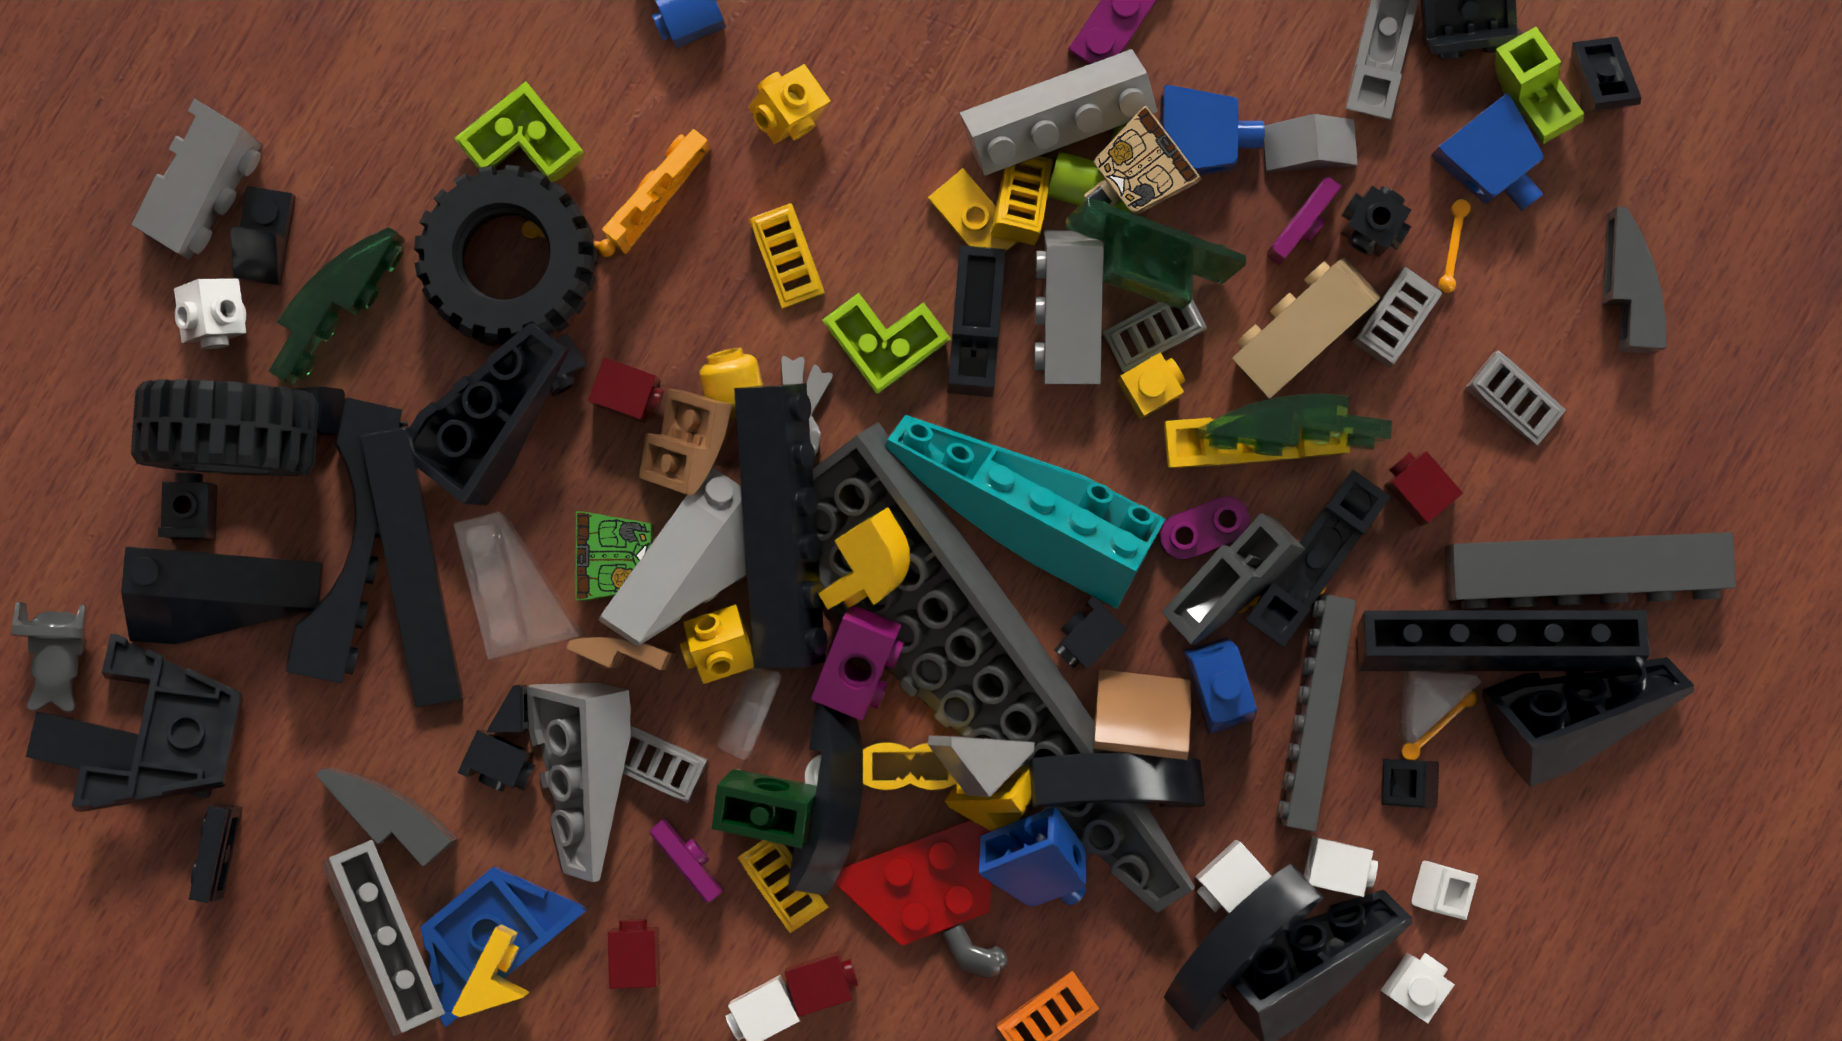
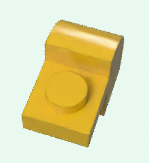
(878, 561)

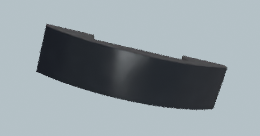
(1326, 546)
(1115, 779)
(835, 804)
(1238, 942)

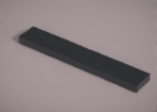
(412, 566)

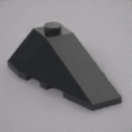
(481, 425)
(198, 594)
(1568, 719)
(1314, 963)

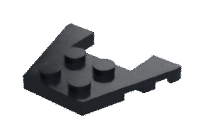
(182, 734)

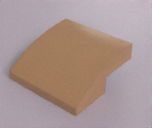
(688, 442)
(612, 651)
(1142, 714)

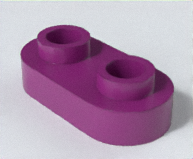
(1204, 527)

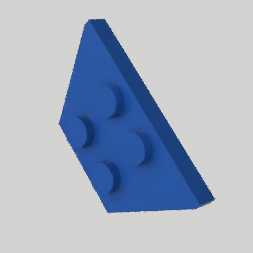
(464, 926)

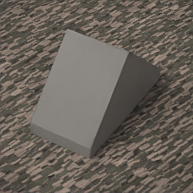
(1310, 143)
(978, 763)

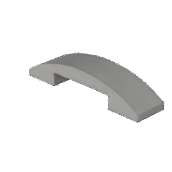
(1381, 57)

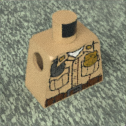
(1142, 166)

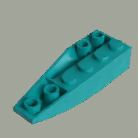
(1033, 507)

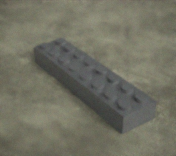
(1317, 712)

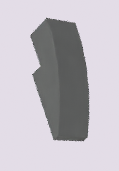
(1633, 285)
(1233, 578)
(389, 813)

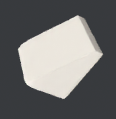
(1444, 890)

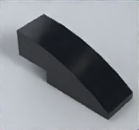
(976, 321)

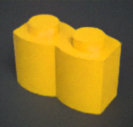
(895, 766)

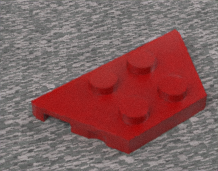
(922, 883)

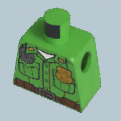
(607, 553)

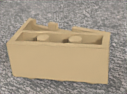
(1304, 325)

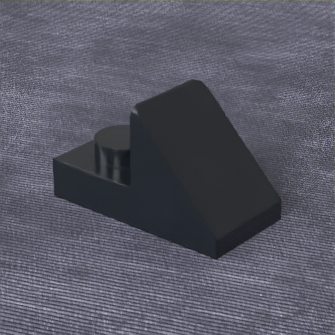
(1604, 75)
(263, 235)

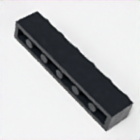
(780, 525)
(1503, 640)

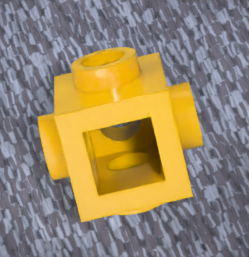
(788, 104)
(717, 644)

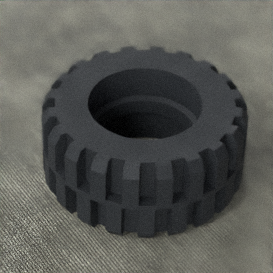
(470, 207)
(224, 427)

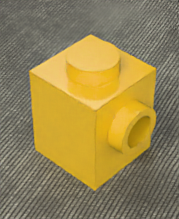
(1152, 385)

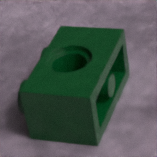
(764, 807)

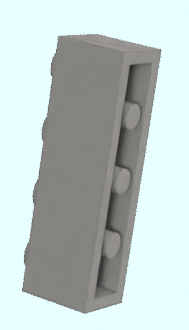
(1058, 112)
(382, 937)

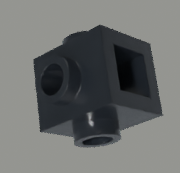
(1367, 235)

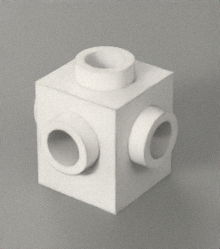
(210, 312)

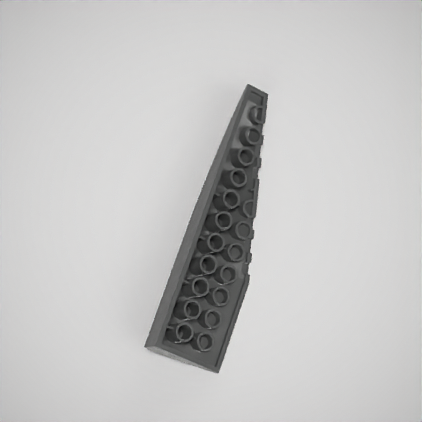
(976, 655)

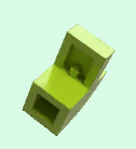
(1530, 75)

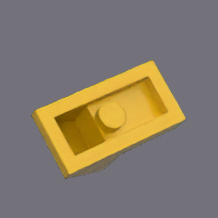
(999, 809)
(484, 986)

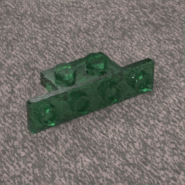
(1152, 256)

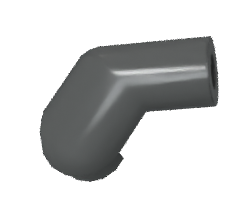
(971, 958)

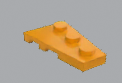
(656, 190)

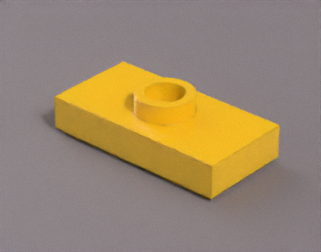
(968, 212)

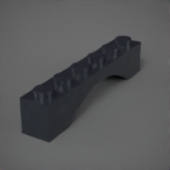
(324, 636)

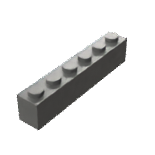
(1590, 567)

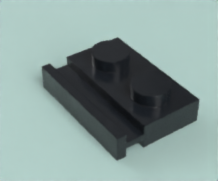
(215, 853)

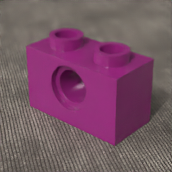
(842, 684)

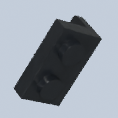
(1464, 25)

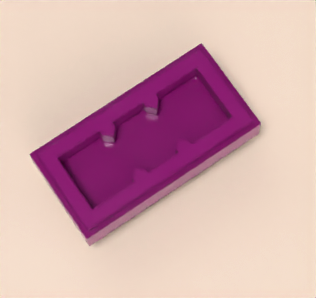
(1306, 221)
(688, 859)

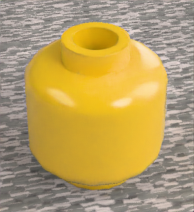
(728, 371)

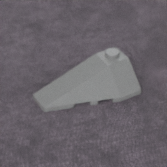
(686, 563)
(584, 751)

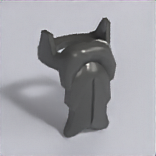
(55, 645)

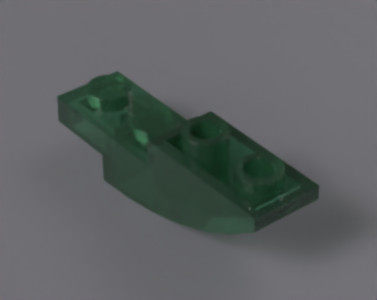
(343, 283)
(1276, 425)

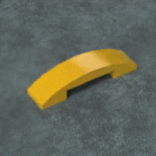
(1187, 451)

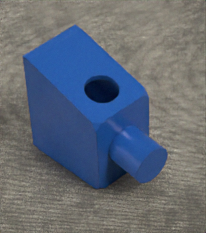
(1207, 128)
(1494, 155)
(1221, 685)
(1035, 859)

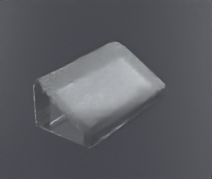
(749, 711)

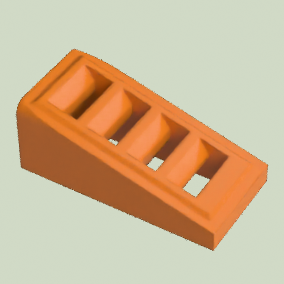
(1070, 980)

